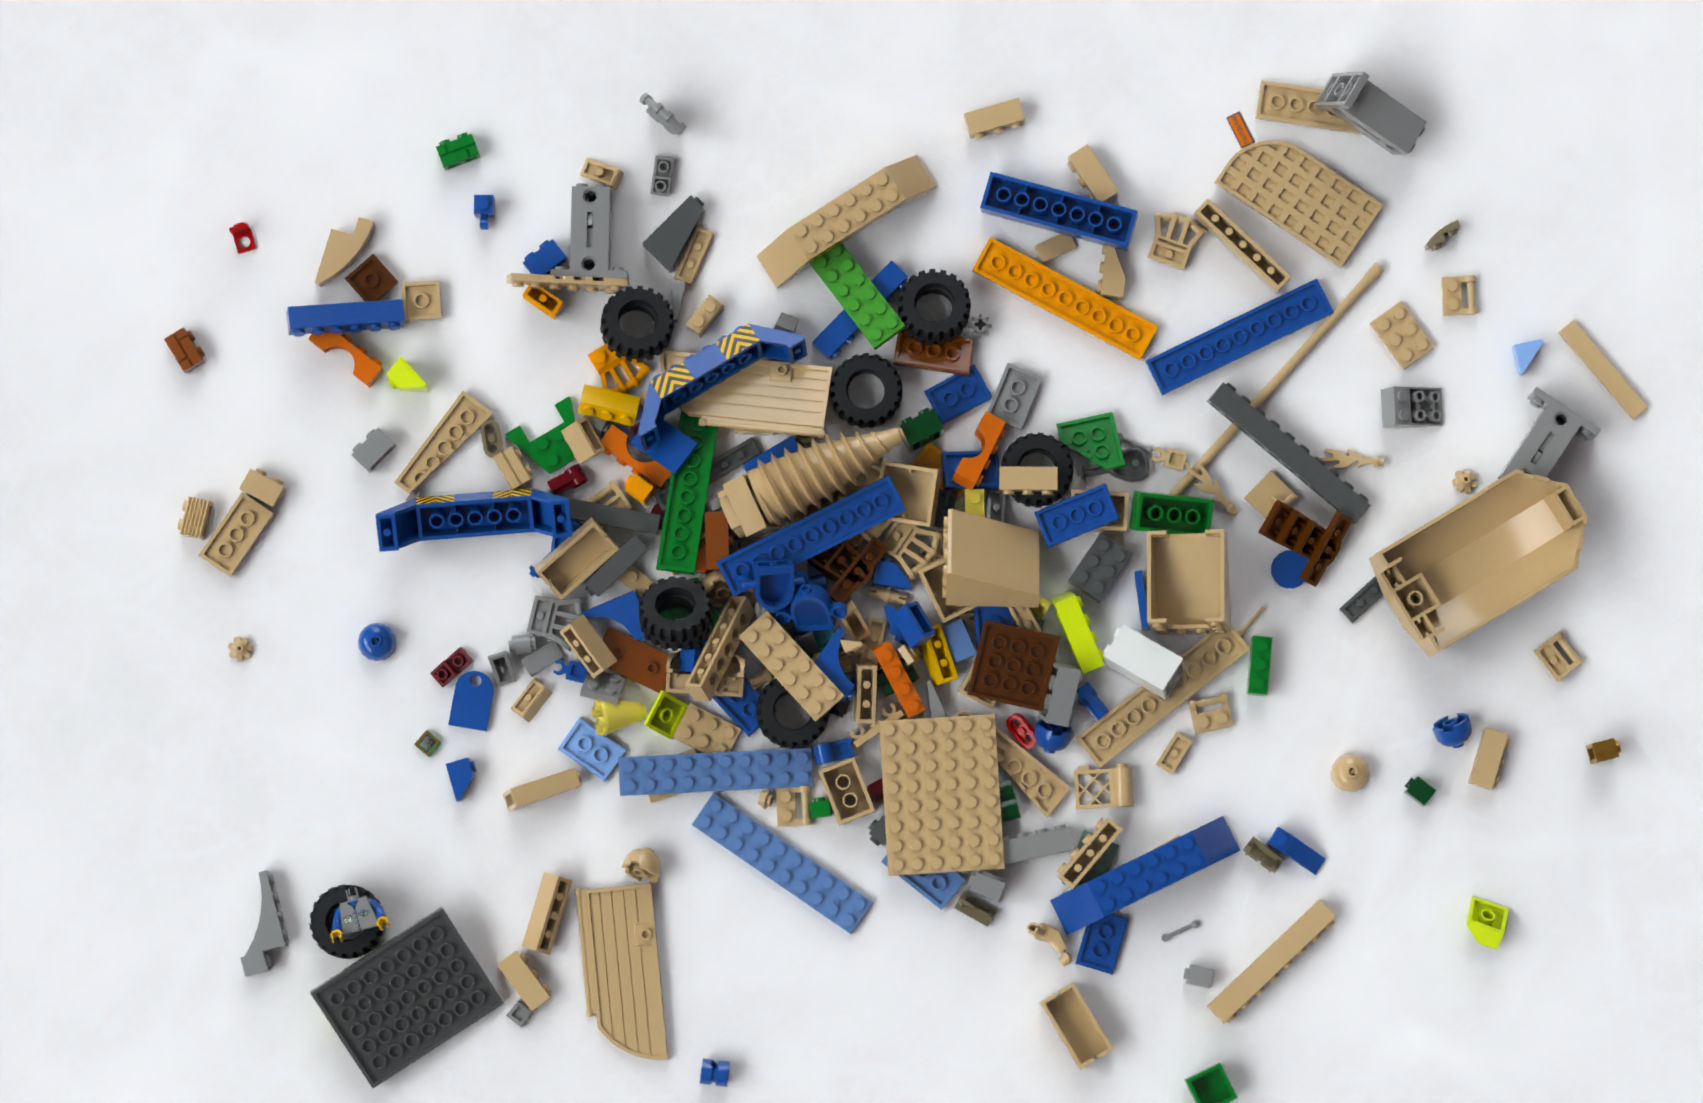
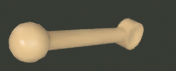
(1250, 622)

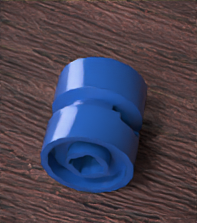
(714, 1072)

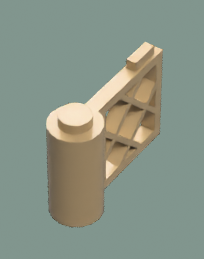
(1119, 782)

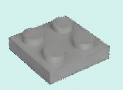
(603, 687)

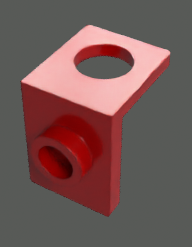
(242, 230)

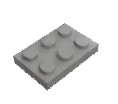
(1014, 395)

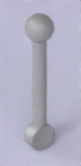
(1148, 449)
(1195, 924)

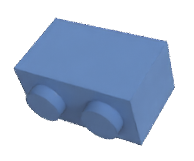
(958, 641)

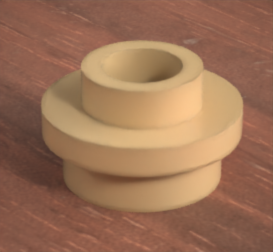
(765, 798)

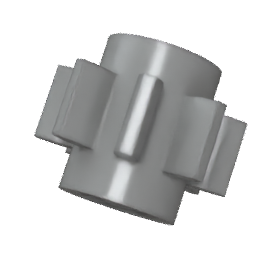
(975, 328)

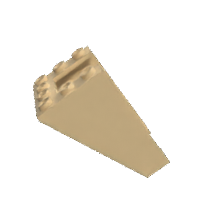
(989, 562)
(1188, 582)

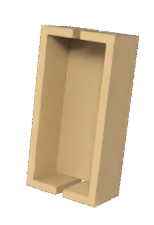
(576, 558)
(1076, 1025)

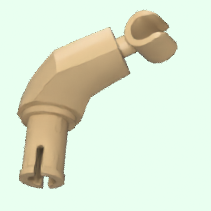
(1050, 935)

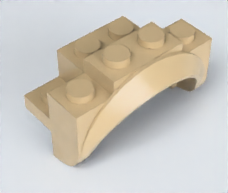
(730, 684)

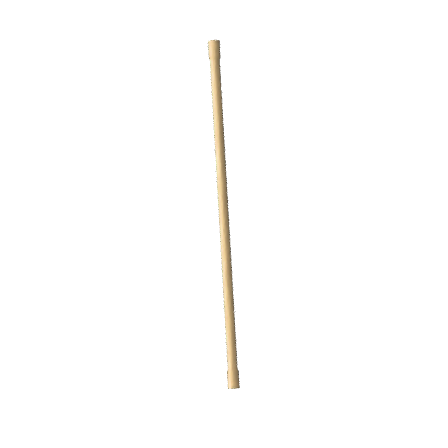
(1368, 278)

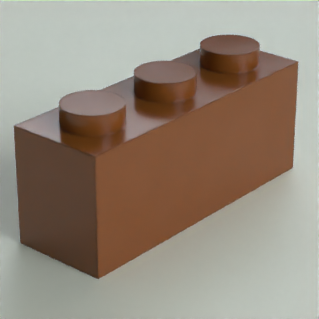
(716, 538)

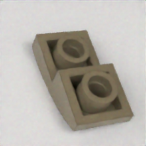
(1438, 238)

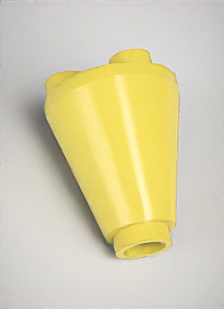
(616, 717)

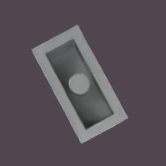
(373, 449)

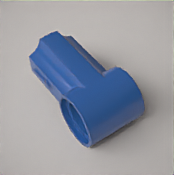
(1088, 698)

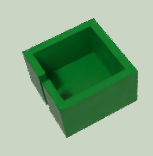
(1211, 1086)

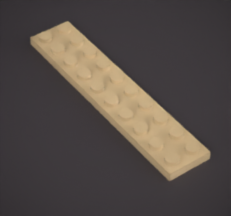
(1145, 709)

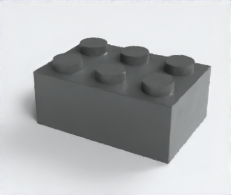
(1100, 567)

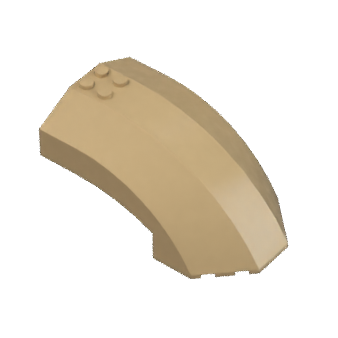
(1481, 558)

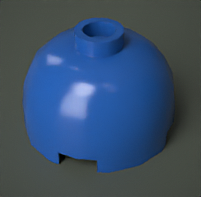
(383, 647)
(1453, 731)
(1052, 736)

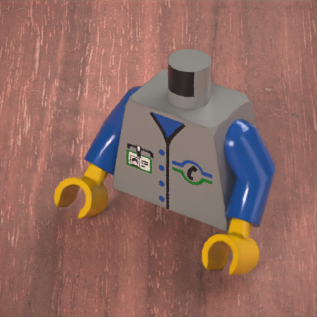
(357, 915)

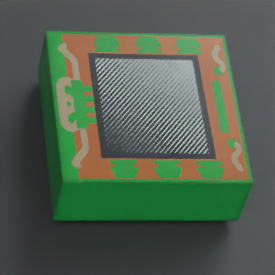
(427, 743)

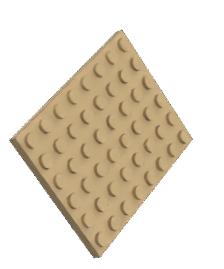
(941, 794)

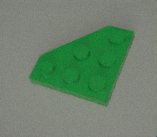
(1094, 440)

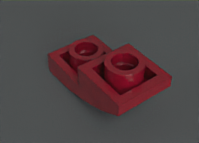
(451, 667)

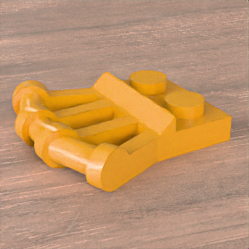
(606, 361)

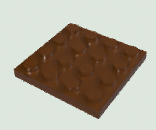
(1013, 665)

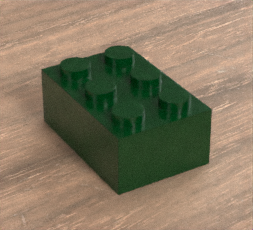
(921, 429)

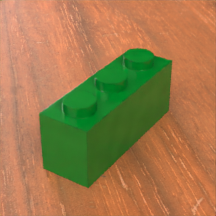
(1259, 665)

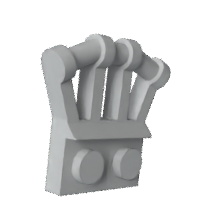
(660, 115)
(544, 616)

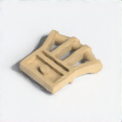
(1170, 251)
(900, 538)

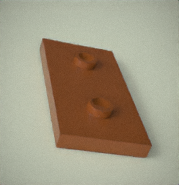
(949, 358)
(637, 660)

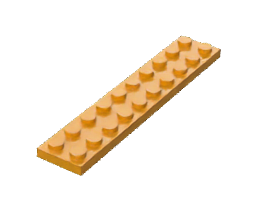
(1065, 298)

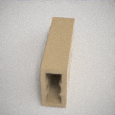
(542, 789)

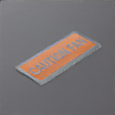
(1240, 129)

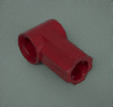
(571, 478)

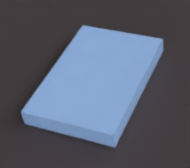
(593, 752)

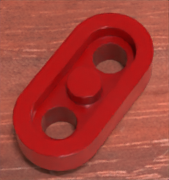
(1021, 731)

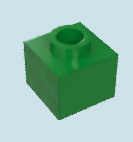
(820, 808)

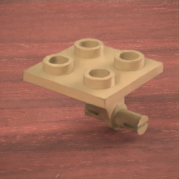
(1267, 492)

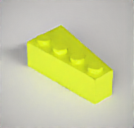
(1077, 631)

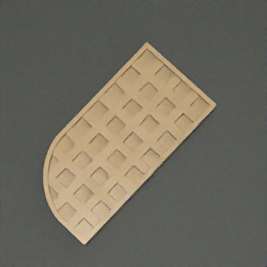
(1300, 197)

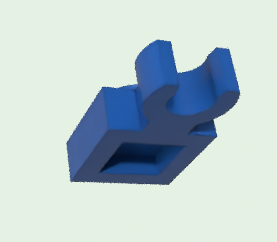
(574, 672)

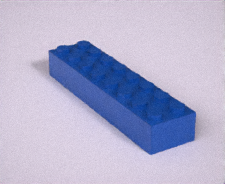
(1059, 211)

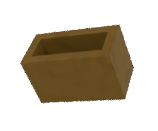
(1603, 750)

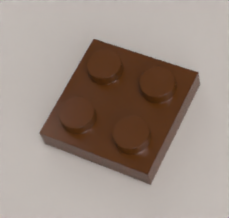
(371, 279)

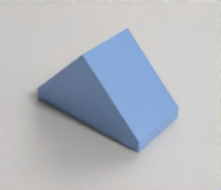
(1524, 353)

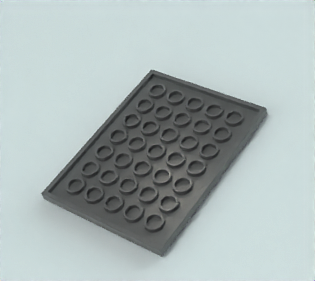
(406, 997)

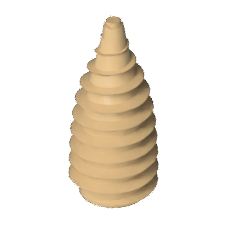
(816, 472)

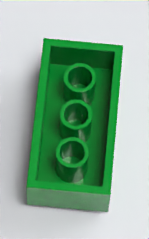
(1170, 513)

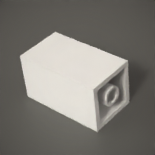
(1144, 661)

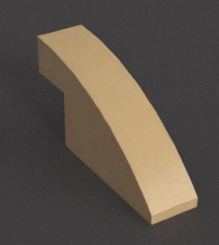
(343, 250)

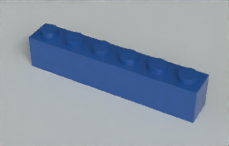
(345, 317)
(843, 328)

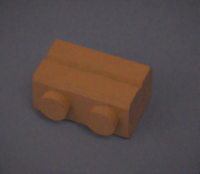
(184, 350)

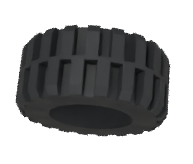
(940, 284)
(643, 301)
(860, 365)
(1055, 451)
(675, 633)
(774, 731)
(321, 925)

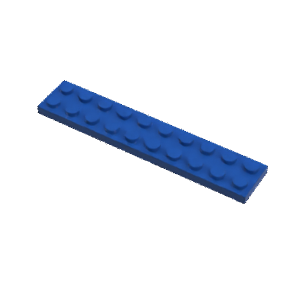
(1239, 337)
(817, 531)

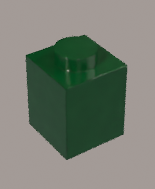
(1419, 790)

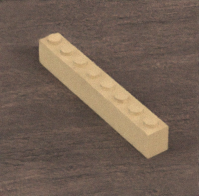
(1271, 961)

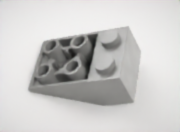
(1411, 407)

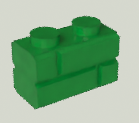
(457, 151)

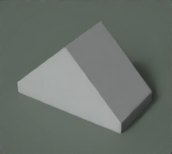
(502, 668)

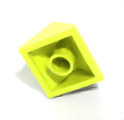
(666, 715)

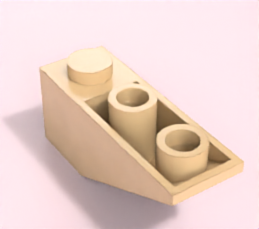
(1113, 277)

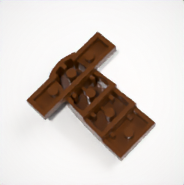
(1306, 537)
(848, 567)

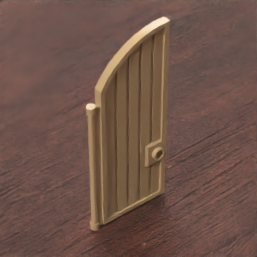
(763, 397)
(623, 967)

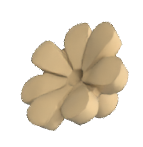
(1462, 484)
(245, 648)

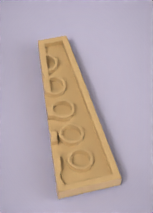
(608, 285)
(451, 432)
(1030, 775)

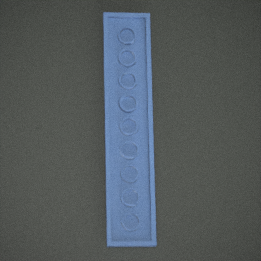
(715, 771)
(782, 863)

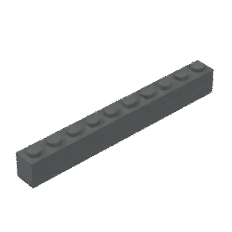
(1288, 453)

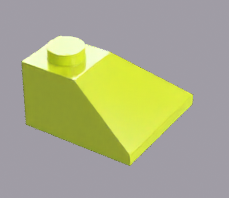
(405, 378)
(1486, 922)

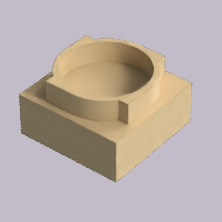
(917, 489)
(743, 509)
(932, 579)

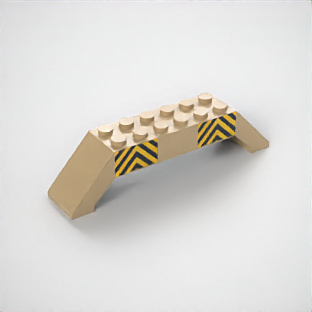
(844, 218)

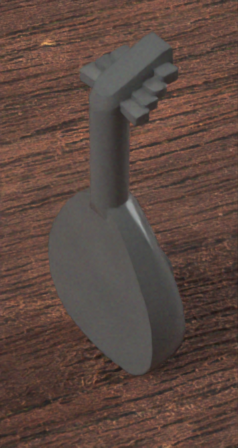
(1135, 469)

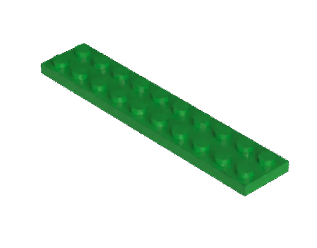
(687, 501)

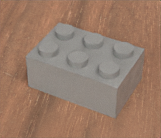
(1061, 694)

